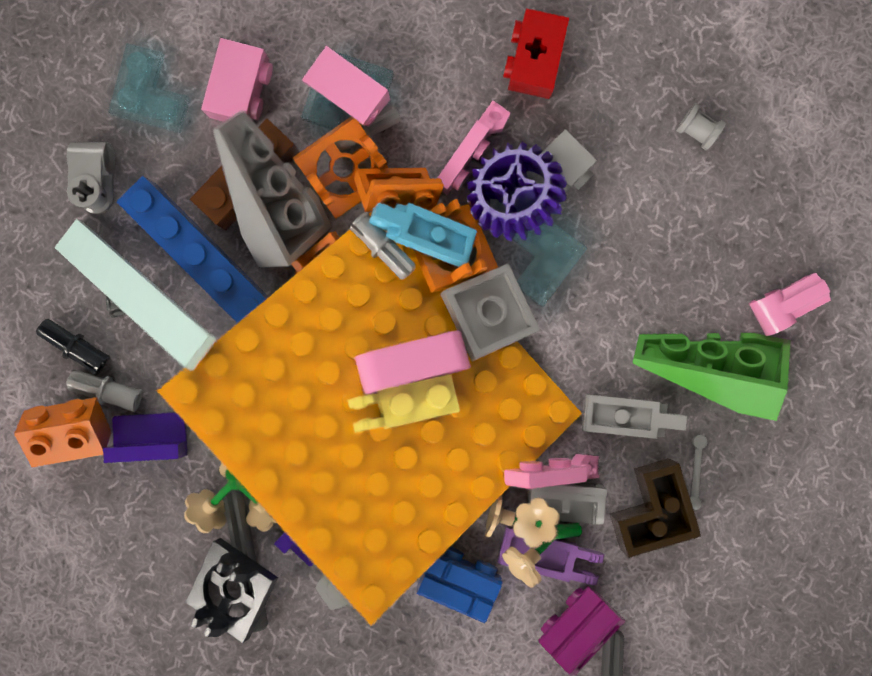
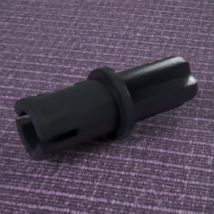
(73, 346)

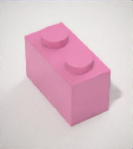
(236, 81)

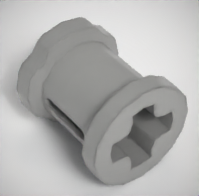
(701, 126)

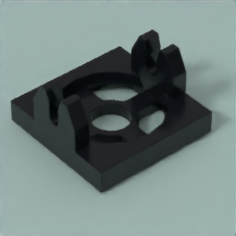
(227, 558)

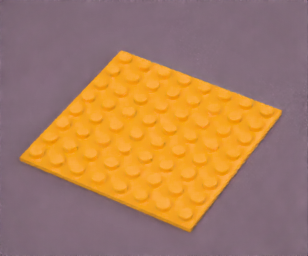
(375, 500)

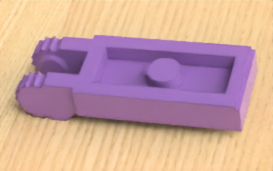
(557, 559)

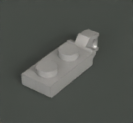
(629, 417)

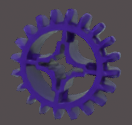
(505, 177)

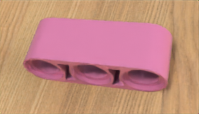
(412, 361)

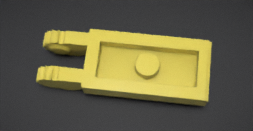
(408, 403)

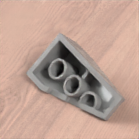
(270, 204)

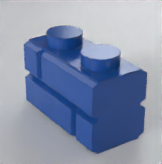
(461, 584)

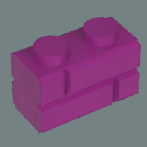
(580, 629)

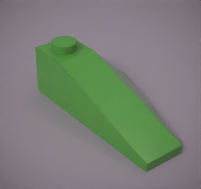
(740, 374)

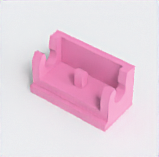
(347, 87)

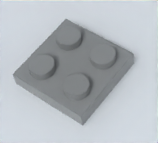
(490, 311)

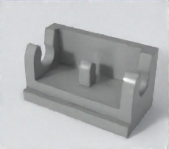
(574, 501)

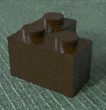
(665, 515)

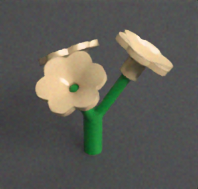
(208, 509)
(537, 526)

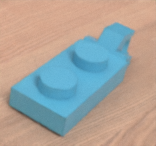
(425, 232)

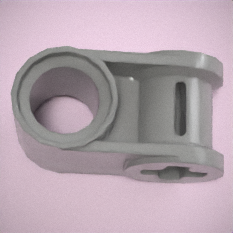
(91, 170)

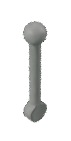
(699, 443)

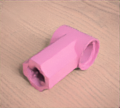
(783, 306)

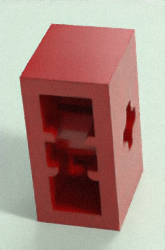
(542, 32)

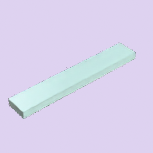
(136, 295)

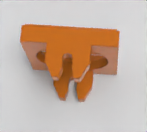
(309, 157)
(439, 278)

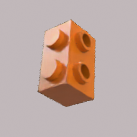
(63, 432)

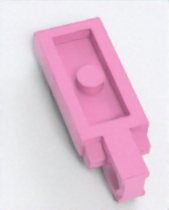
(473, 146)
(558, 472)

